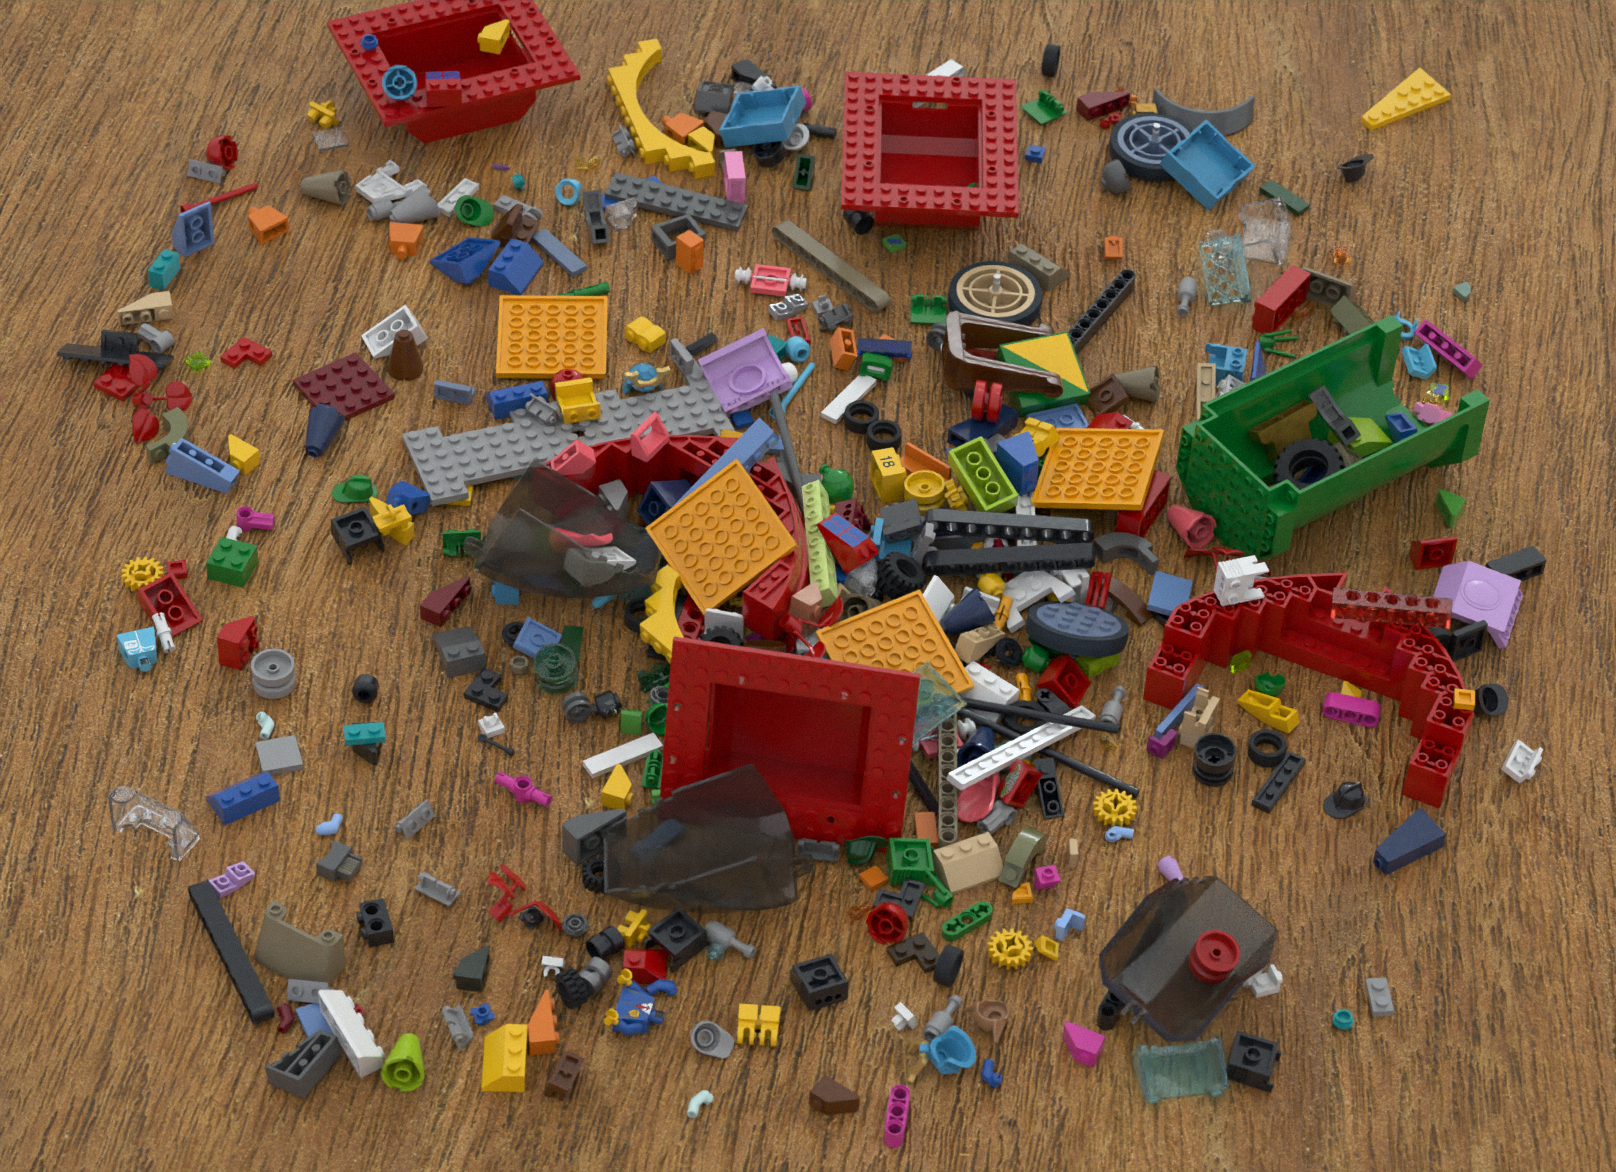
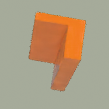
(919, 460)

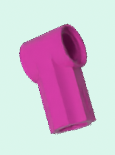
(248, 519)

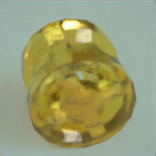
(1432, 398)

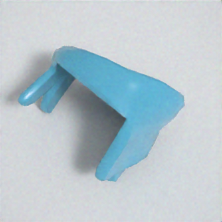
(576, 185)
(1406, 336)

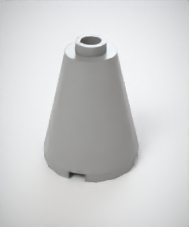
(415, 208)

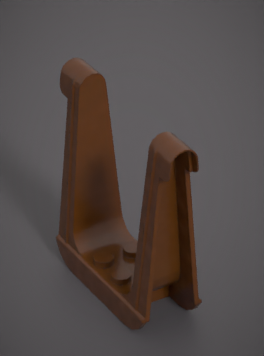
(963, 369)

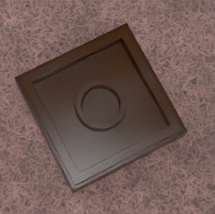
(1107, 396)

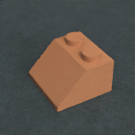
(807, 606)

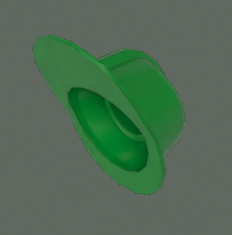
(474, 210)
(355, 489)

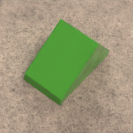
(1450, 506)
(632, 721)

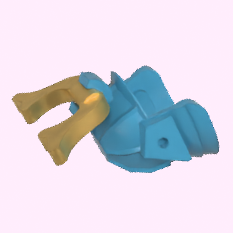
(644, 378)
(946, 1053)

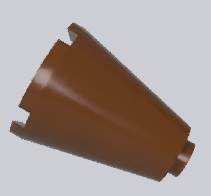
(404, 357)

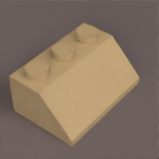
(968, 863)

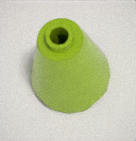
(404, 1064)

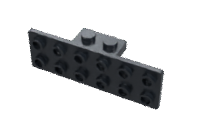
(115, 347)

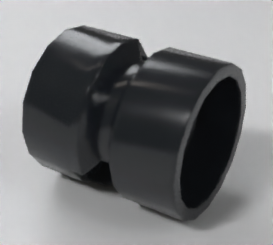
(859, 221)
(606, 943)

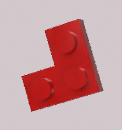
(244, 350)

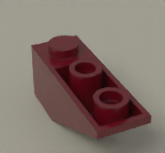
(1101, 103)
(442, 602)

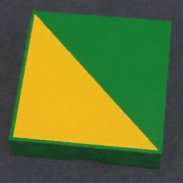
(1050, 354)

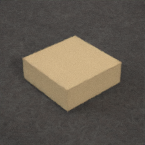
(1073, 853)

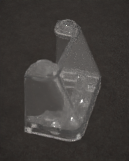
(1266, 231)
(133, 808)

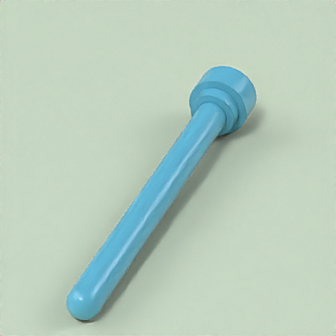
(796, 386)

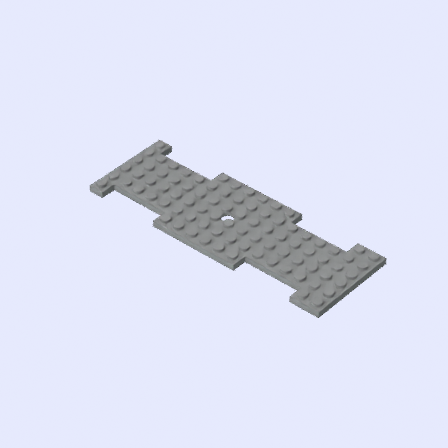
(507, 450)

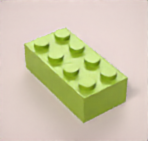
(982, 477)

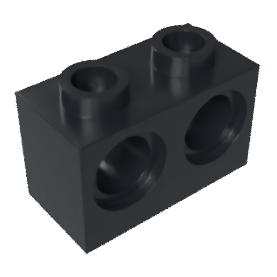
(375, 922)

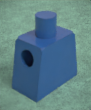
(413, 498)

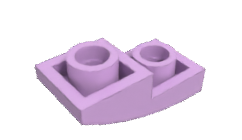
(232, 880)

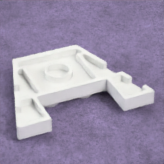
(382, 187)
(1028, 589)

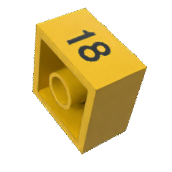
(887, 475)

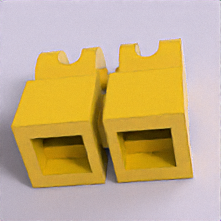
(1042, 434)
(767, 1022)

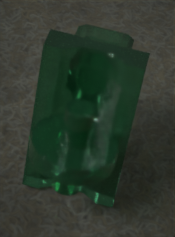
(656, 676)

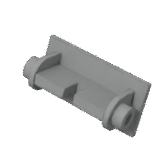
(623, 143)
(205, 171)
(539, 405)
(415, 820)
(437, 889)
(305, 990)
(458, 1025)

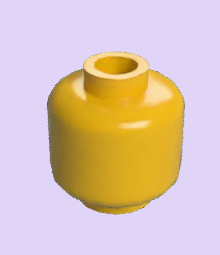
(991, 584)

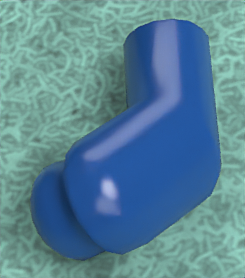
(662, 985)
(988, 1075)

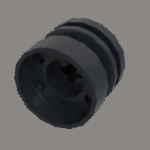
(1214, 759)

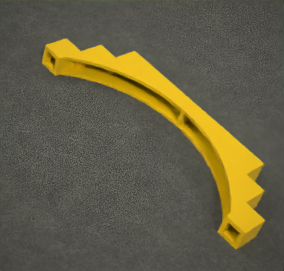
(652, 143)
(660, 608)

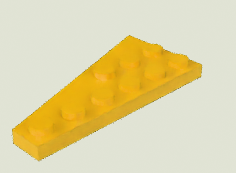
(1409, 97)

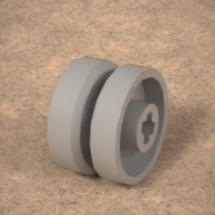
(273, 673)

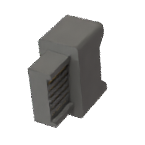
(339, 863)

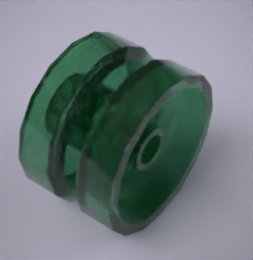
(555, 668)

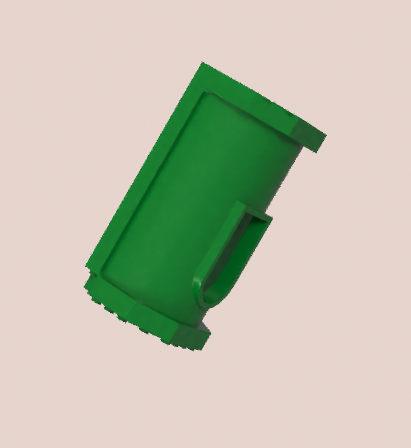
(1232, 474)

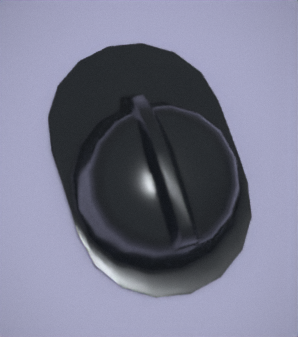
(1355, 167)
(1491, 699)
(1346, 800)

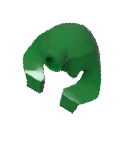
(837, 483)

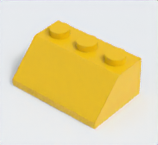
(505, 1059)

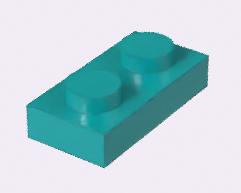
(364, 733)

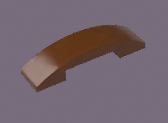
(1129, 600)

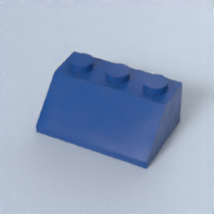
(514, 267)
(513, 398)
(244, 797)

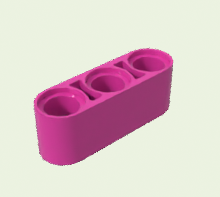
(1351, 709)
(896, 1116)

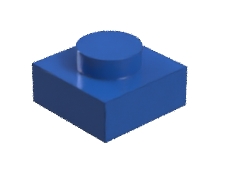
(1035, 154)

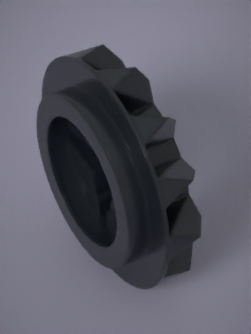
(509, 632)
(1009, 644)

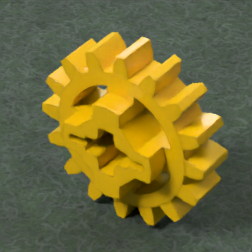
(956, 496)
(141, 573)
(1124, 805)
(1010, 949)

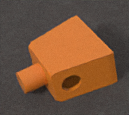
(680, 126)
(267, 223)
(405, 239)

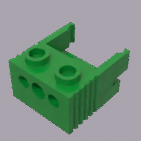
(909, 860)

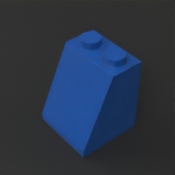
(1019, 462)

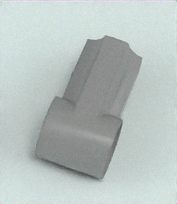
(158, 340)
(997, 817)

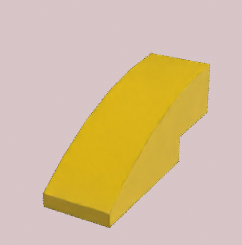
(401, 535)
(1269, 710)

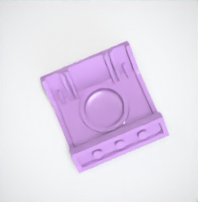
(745, 373)
(1481, 595)

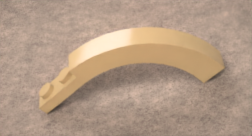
(1205, 385)

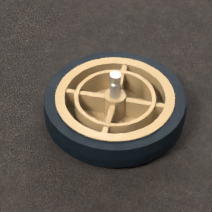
(996, 292)

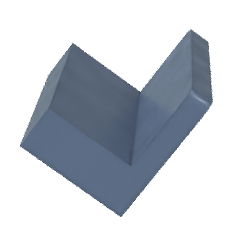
(454, 392)

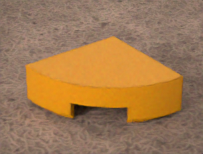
(1022, 894)

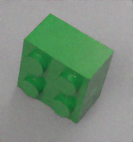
(232, 562)

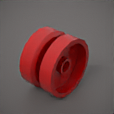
(987, 401)
(1214, 956)

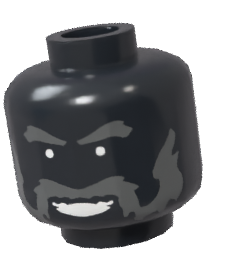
(606, 704)

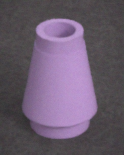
(1169, 868)

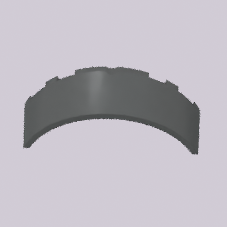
(1225, 121)

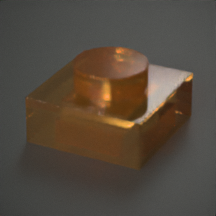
(1340, 254)

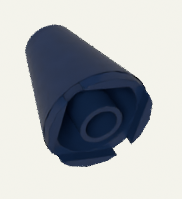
(322, 428)
(967, 614)
(977, 745)

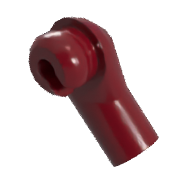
(287, 1017)

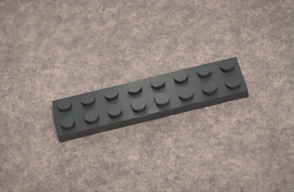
(677, 201)

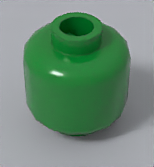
(1035, 658)

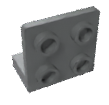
(901, 521)

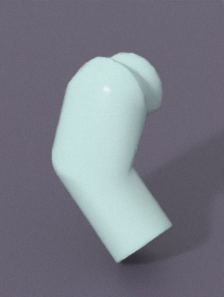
(266, 723)
(697, 1100)

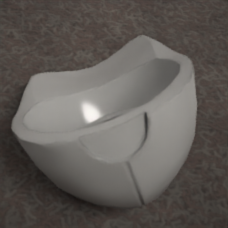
(716, 1040)

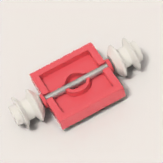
(770, 280)
(929, 743)

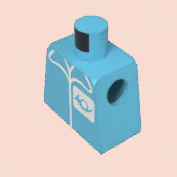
(138, 648)

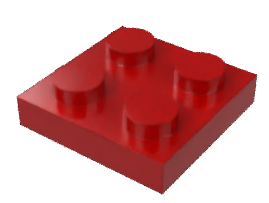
(116, 382)

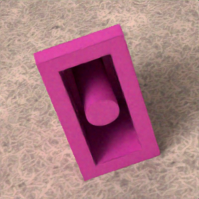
(1083, 1043)

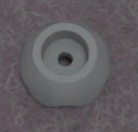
(575, 925)

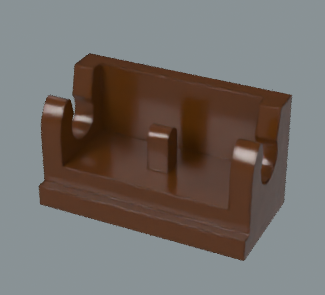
(564, 1075)

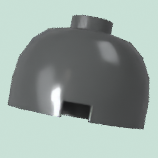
(1114, 177)

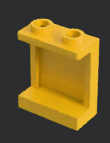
(577, 400)

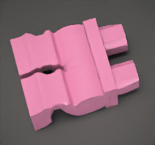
(1430, 413)

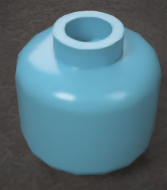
(797, 349)

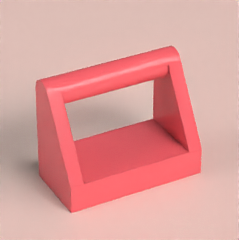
(652, 442)

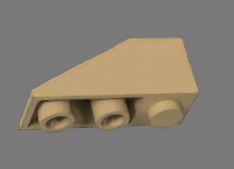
(147, 309)
(977, 642)

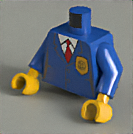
(634, 1008)

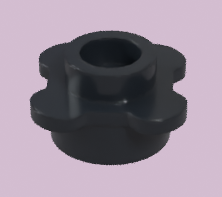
(535, 913)

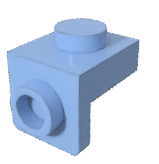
(1069, 919)

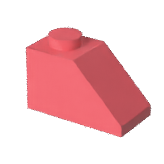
(574, 459)

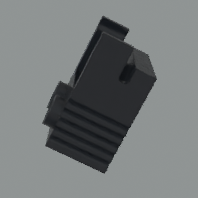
(355, 531)
(678, 937)
(819, 982)
(1252, 1061)

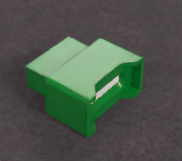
(875, 366)

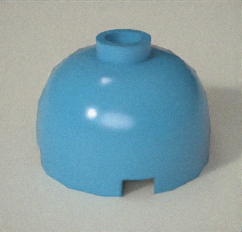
(399, 83)

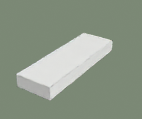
(465, 187)

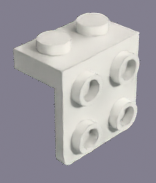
(720, 618)

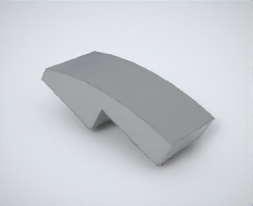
(789, 307)

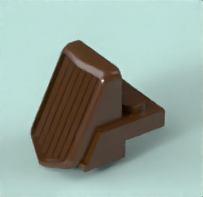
(514, 226)

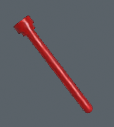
(220, 198)

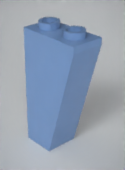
(200, 467)

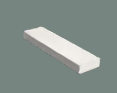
(853, 392)
(622, 755)

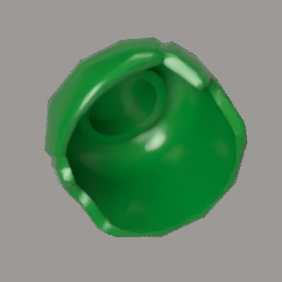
(1269, 684)
(656, 718)

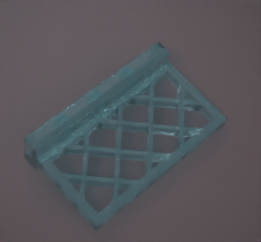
(1240, 270)

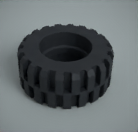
(1306, 454)

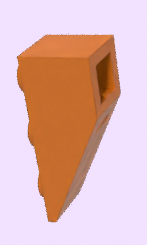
(541, 1027)

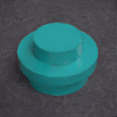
(1343, 1019)

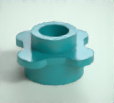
(518, 181)

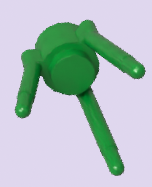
(1267, 341)
(941, 895)

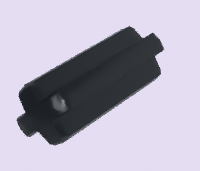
(701, 344)

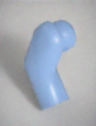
(330, 827)
(1117, 832)

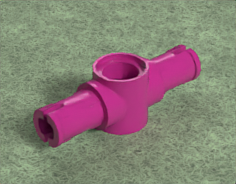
(523, 789)

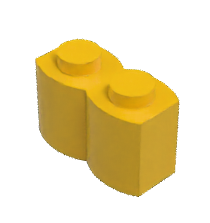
(645, 334)

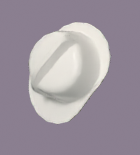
(798, 138)

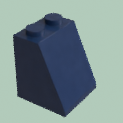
(661, 497)

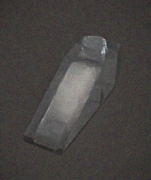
(1218, 234)

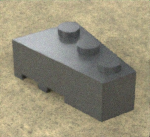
(306, 1065)

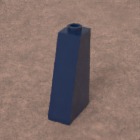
(972, 429)
(1409, 842)

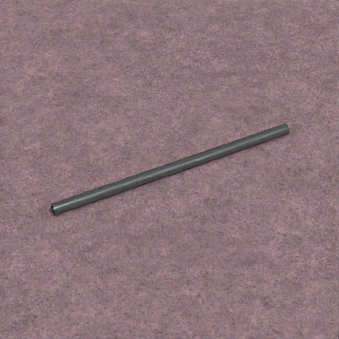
(788, 447)

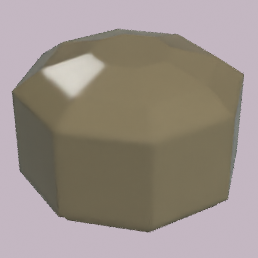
(519, 664)

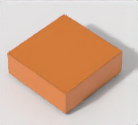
(873, 878)

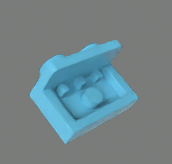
(1419, 362)

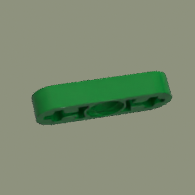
(971, 913)

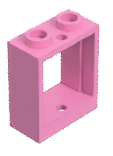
(734, 176)

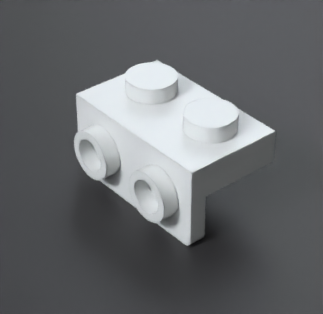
(1521, 761)

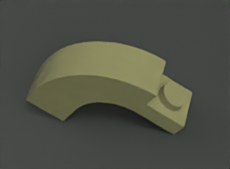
(177, 426)
(1021, 853)

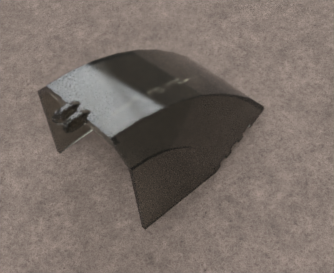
(534, 557)
(707, 849)
(1150, 953)

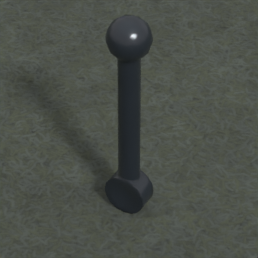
(482, 737)

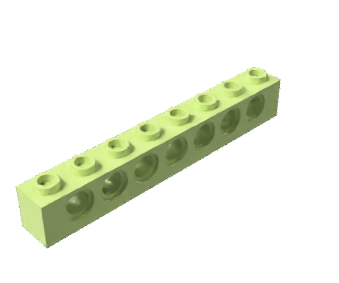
(821, 557)

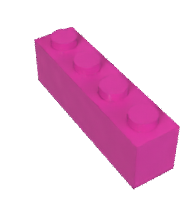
(1448, 349)

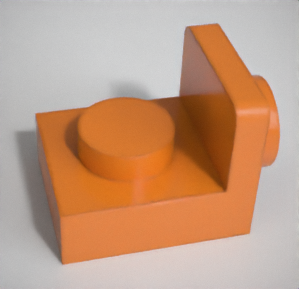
(1113, 248)

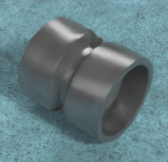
(595, 975)

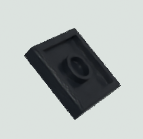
(1467, 640)

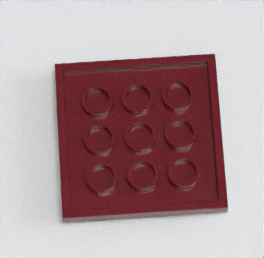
(346, 386)

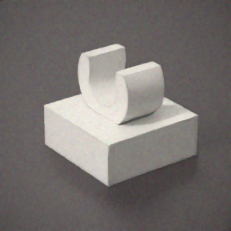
(491, 725)
(552, 963)
(904, 1017)

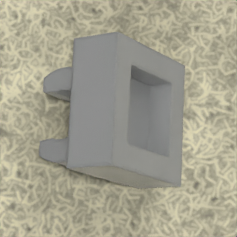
(822, 306)

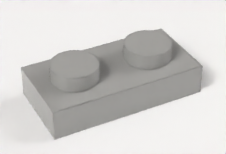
(1379, 997)

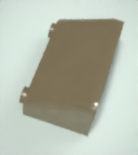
(297, 952)

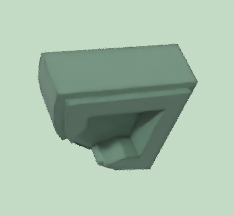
(1462, 291)

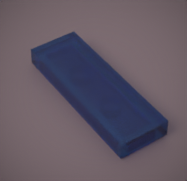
(885, 347)

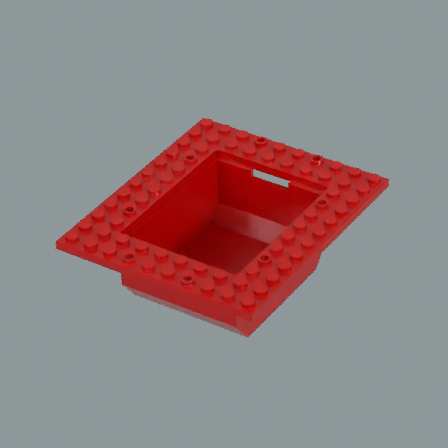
(445, 38)
(919, 160)
(809, 726)

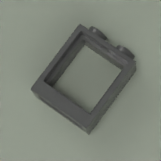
(661, 231)

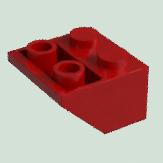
(237, 642)

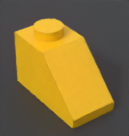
(494, 37)
(702, 140)
(243, 455)
(618, 790)

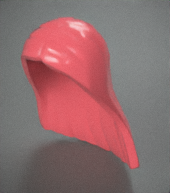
(589, 540)
(977, 799)

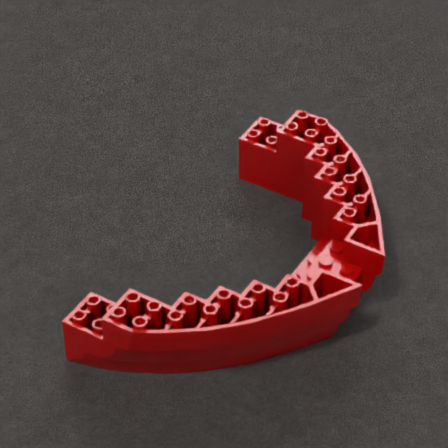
(689, 459)
(1298, 627)

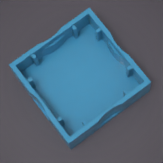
(762, 116)
(1207, 165)

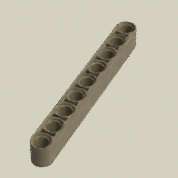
(831, 266)
(946, 790)

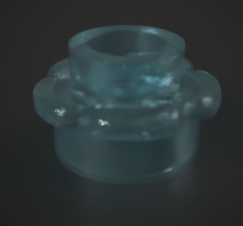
(715, 951)

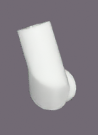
(233, 533)

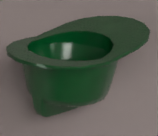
(863, 849)

